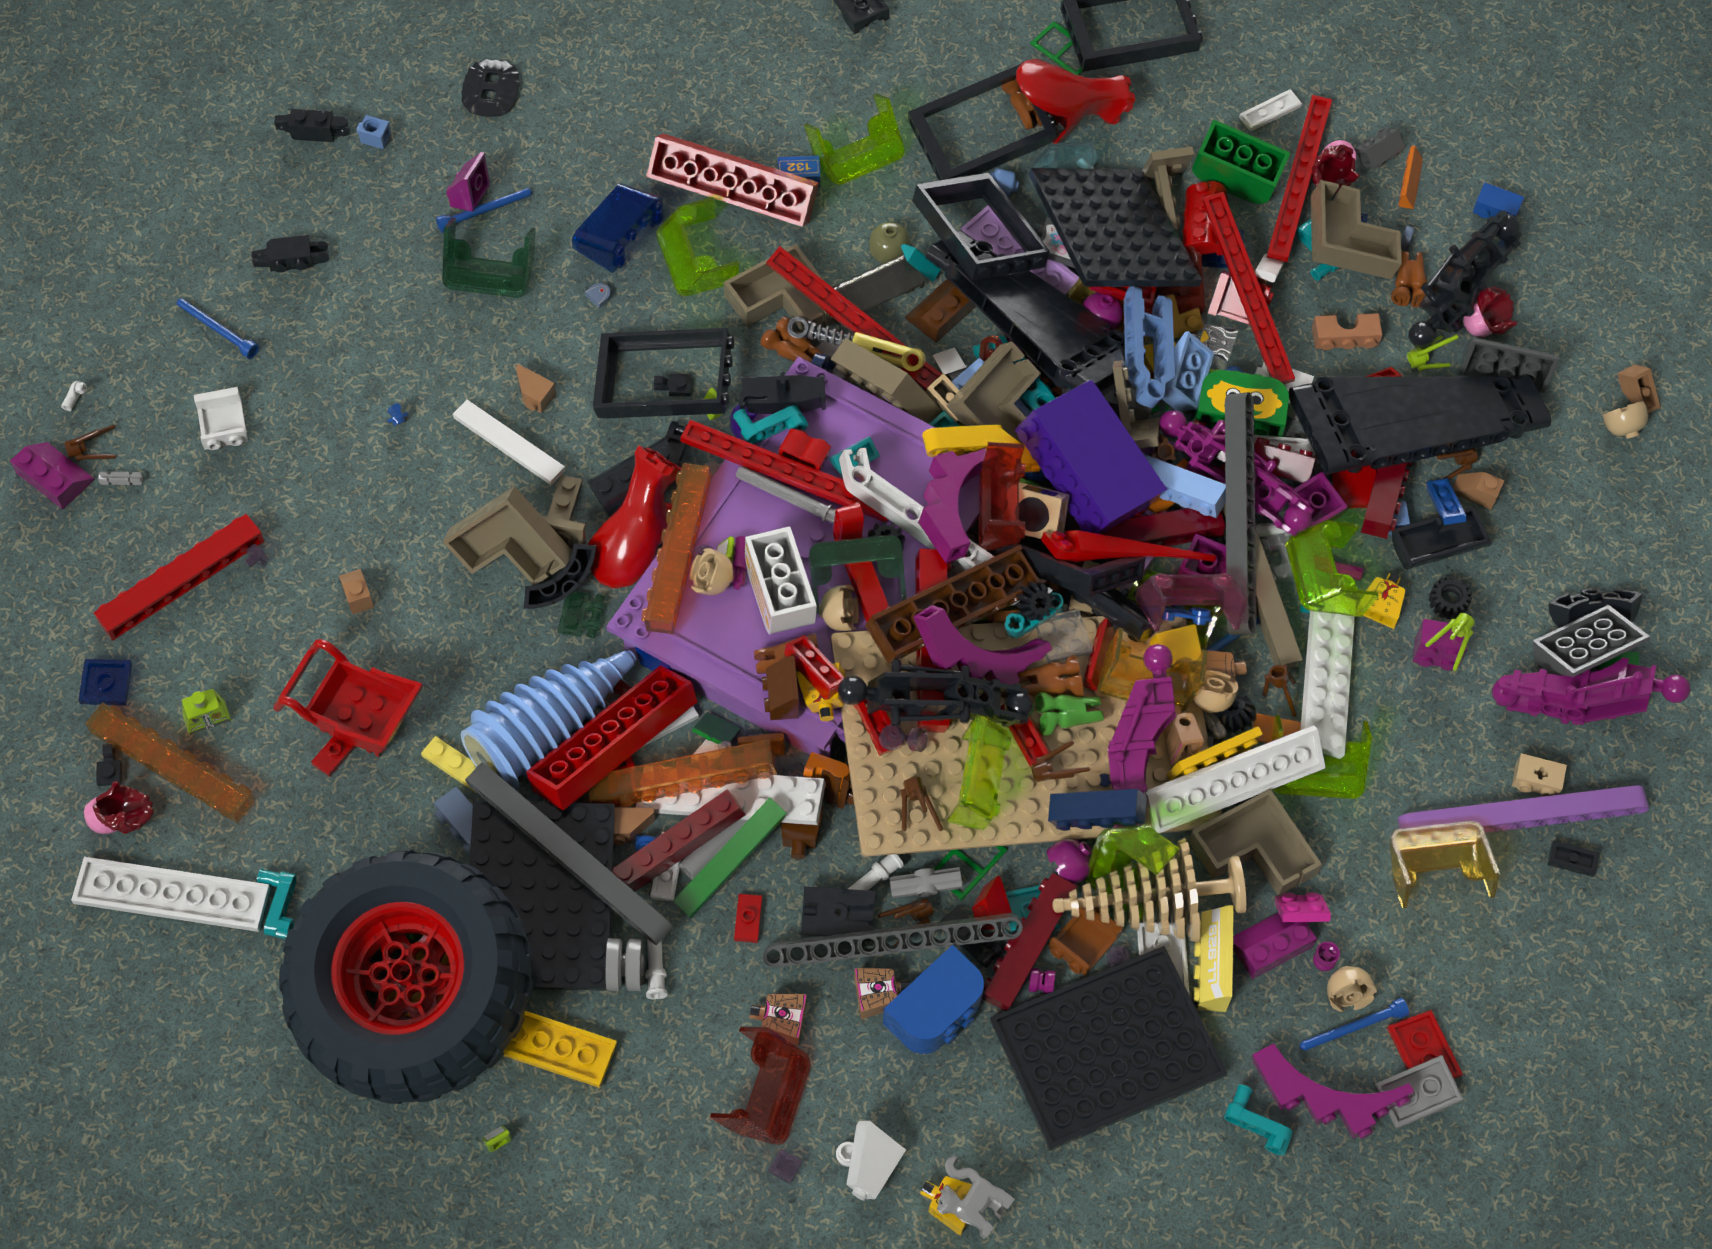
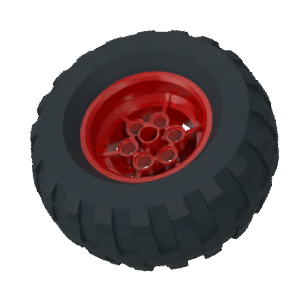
(444, 1041)

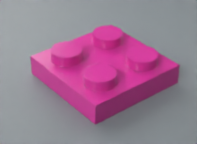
(1302, 908)

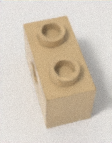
(1550, 775)

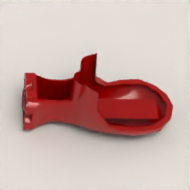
(1073, 97)
(632, 534)

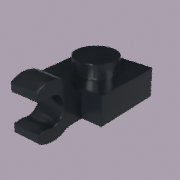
(676, 384)
(109, 769)

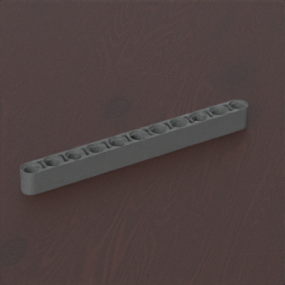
(1241, 503)
(569, 853)
(882, 947)

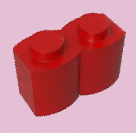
(804, 449)

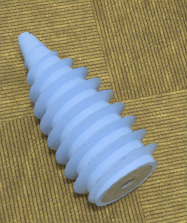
(540, 716)

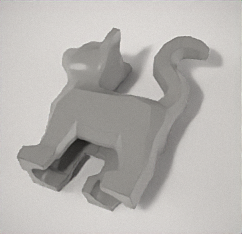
(979, 1197)

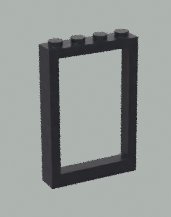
(1127, 54)
(990, 160)
(931, 194)
(660, 340)
(1087, 582)

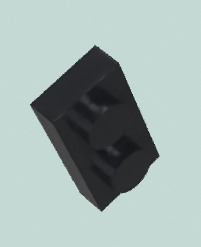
(1573, 858)

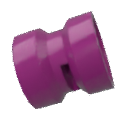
(1329, 952)
(1035, 981)

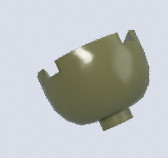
(886, 241)

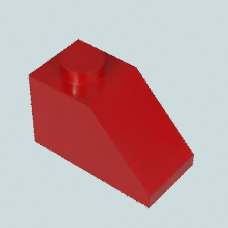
(991, 901)

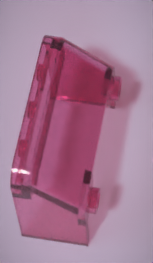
(1191, 590)

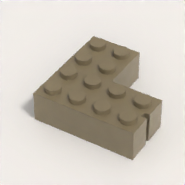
(1347, 242)
(764, 291)
(884, 380)
(994, 389)
(510, 528)
(1260, 832)

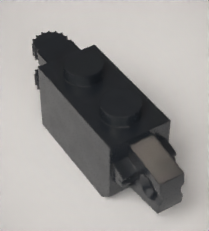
(312, 125)
(290, 253)

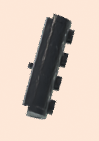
(613, 484)
(1434, 541)
(1120, 611)

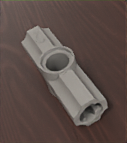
(926, 882)

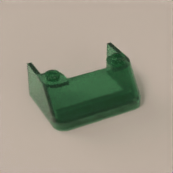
(485, 275)
(883, 548)

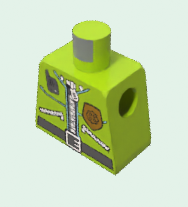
(204, 711)

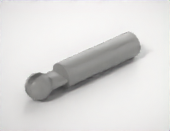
(703, 855)

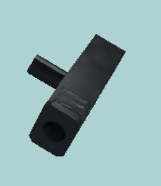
(776, 393)

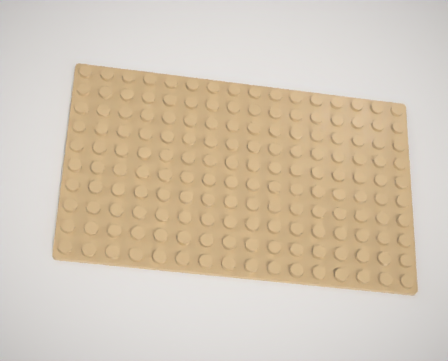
(941, 765)

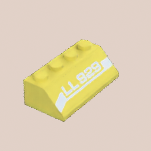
(1214, 960)

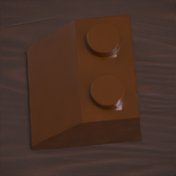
(781, 690)

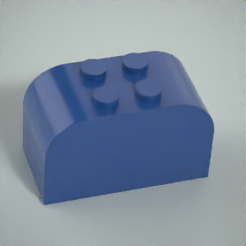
(936, 1003)

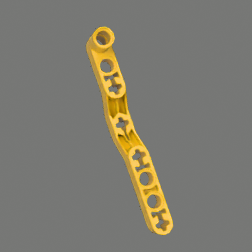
(971, 439)

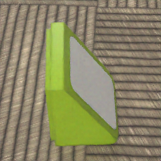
(727, 548)
(497, 1138)

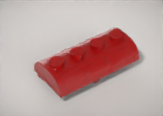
(1197, 226)

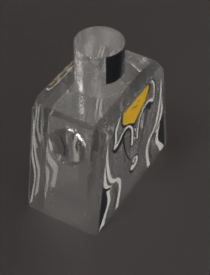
(1220, 341)

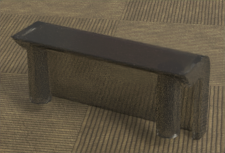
(881, 283)

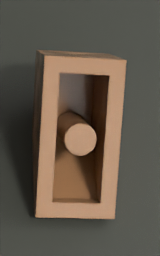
(1639, 386)
(535, 389)
(1478, 488)
(356, 591)
(631, 822)

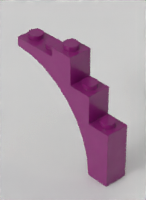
(941, 517)
(950, 648)
(1323, 1103)

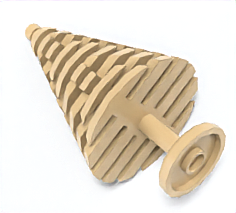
(1172, 892)

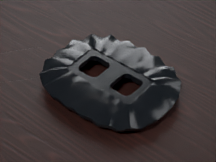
(504, 89)

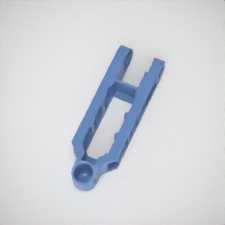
(1160, 328)

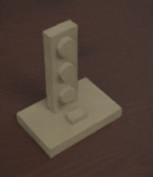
(1162, 166)
(1143, 432)
(562, 511)

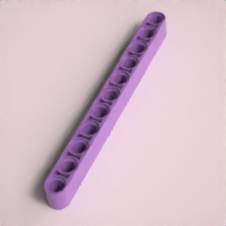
(1538, 810)

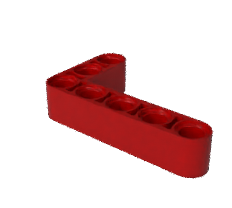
(862, 575)

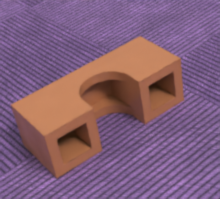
(1331, 335)

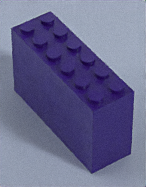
(1091, 458)

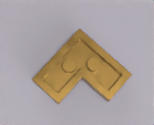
(1184, 321)

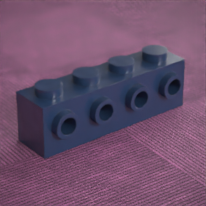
(1097, 809)

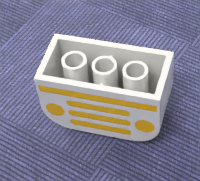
(779, 580)

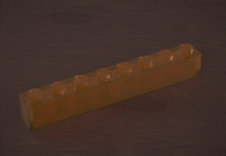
(677, 549)
(170, 762)
(686, 774)

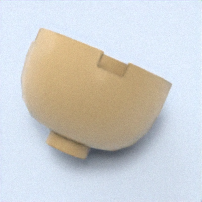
(1627, 420)
(711, 572)
(840, 608)
(1216, 692)
(1354, 986)

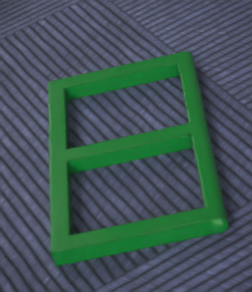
(1055, 58)
(982, 873)

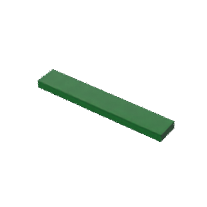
(730, 857)

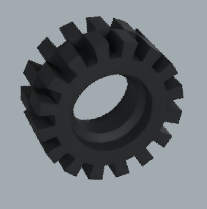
(1454, 586)

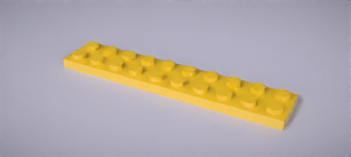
(555, 1047)

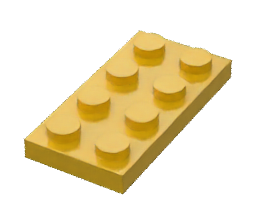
(1217, 753)

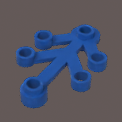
(1199, 615)

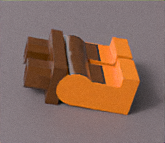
(837, 778)

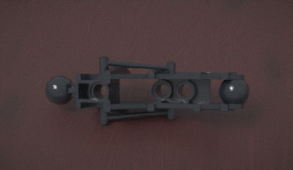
(1461, 278)
(959, 695)

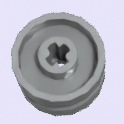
(624, 964)

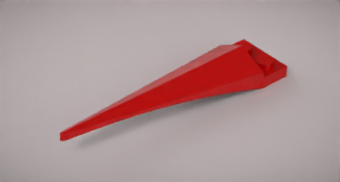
(1086, 546)

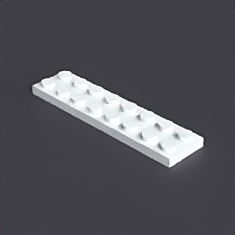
(1328, 679)
(1235, 779)
(796, 795)
(171, 894)

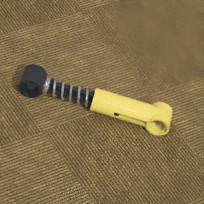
(869, 343)

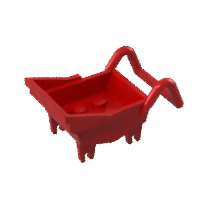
(353, 702)

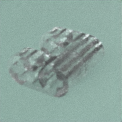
(1276, 544)

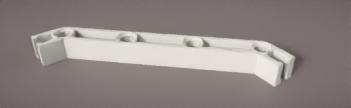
(896, 505)

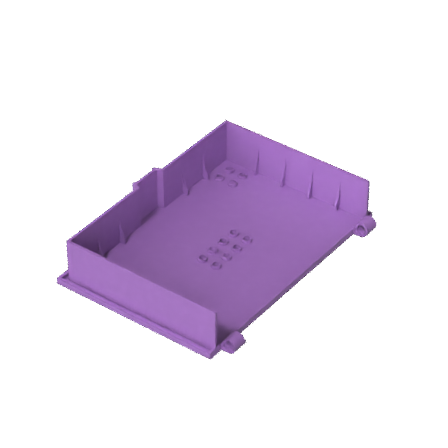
(720, 632)

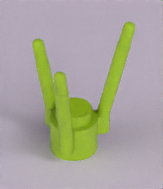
(1419, 356)
(1460, 627)

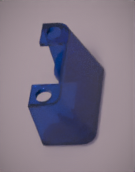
(616, 224)

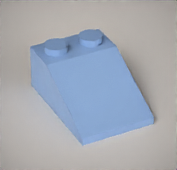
(1191, 367)

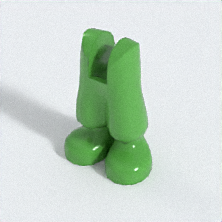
(1071, 711)

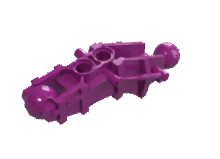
(1193, 436)
(1590, 696)
(1142, 722)

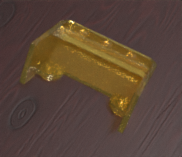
(1123, 669)
(1441, 848)

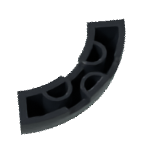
(565, 583)
(1570, 608)

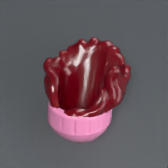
(1336, 164)
(1491, 313)
(118, 810)

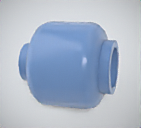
(1005, 180)

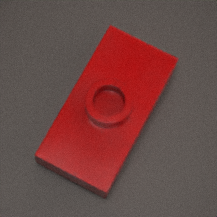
(332, 756)
(748, 918)

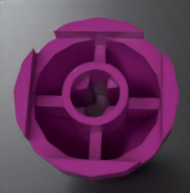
(1106, 308)
(1071, 858)

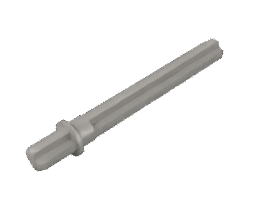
(819, 509)

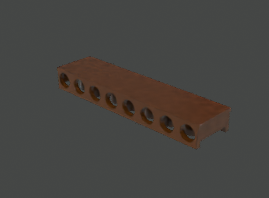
(963, 597)

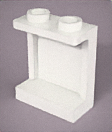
(221, 418)

